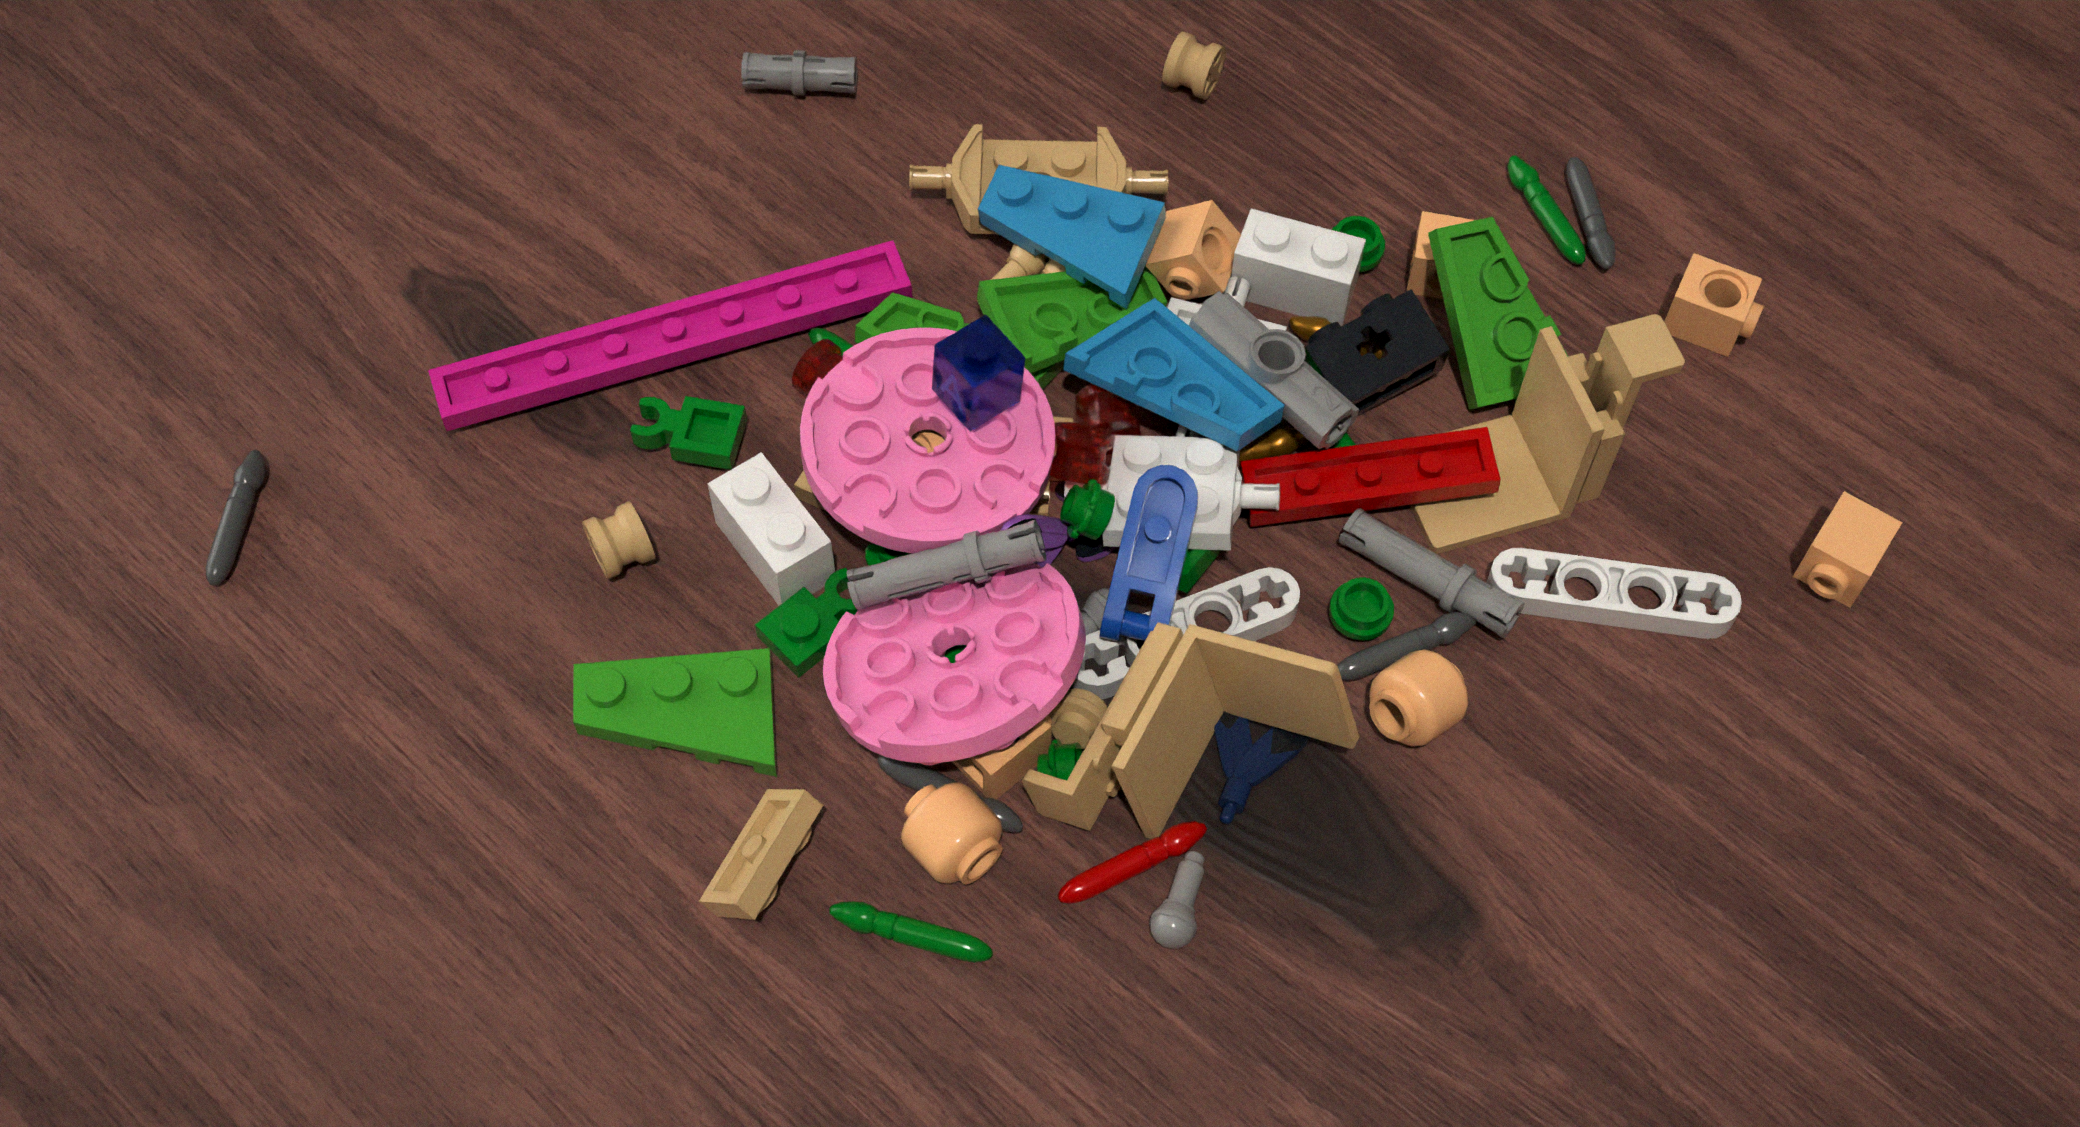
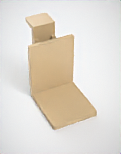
(1558, 436)
(1169, 714)

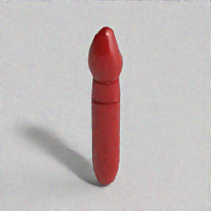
(1132, 862)

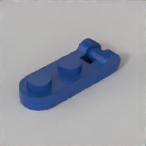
(1151, 551)

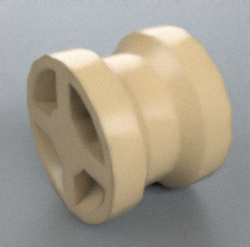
(1194, 65)
(618, 540)

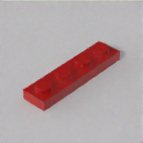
(1375, 475)

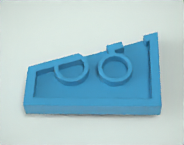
(1083, 227)
(1176, 374)

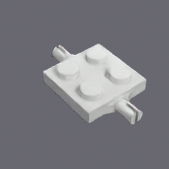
(1214, 474)

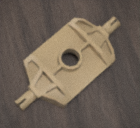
(1077, 161)

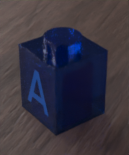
(977, 372)

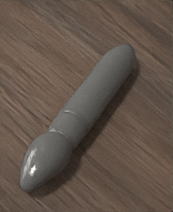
(1599, 241)
(231, 527)
(1443, 630)
(918, 776)

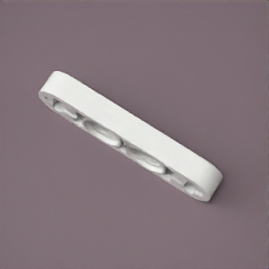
(1612, 583)
(1261, 622)

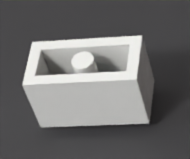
(1297, 266)
(771, 529)

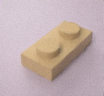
(761, 854)

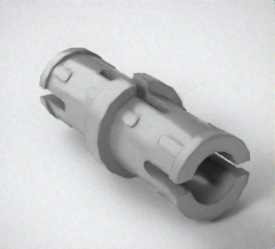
(799, 72)

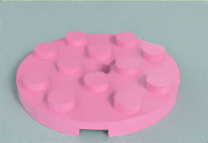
(889, 487)
(917, 707)

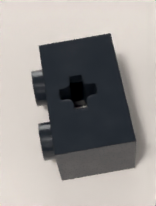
(1396, 327)

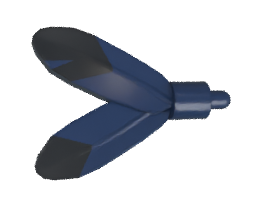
(1249, 764)

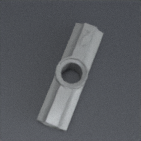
(1278, 365)

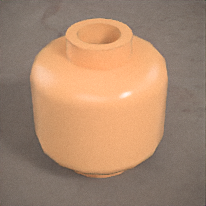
(1418, 698)
(952, 833)

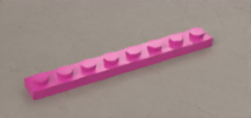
(667, 335)

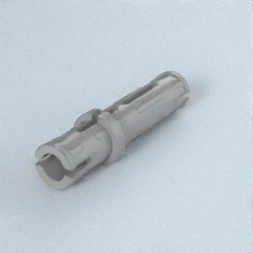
(963, 560)
(1451, 584)

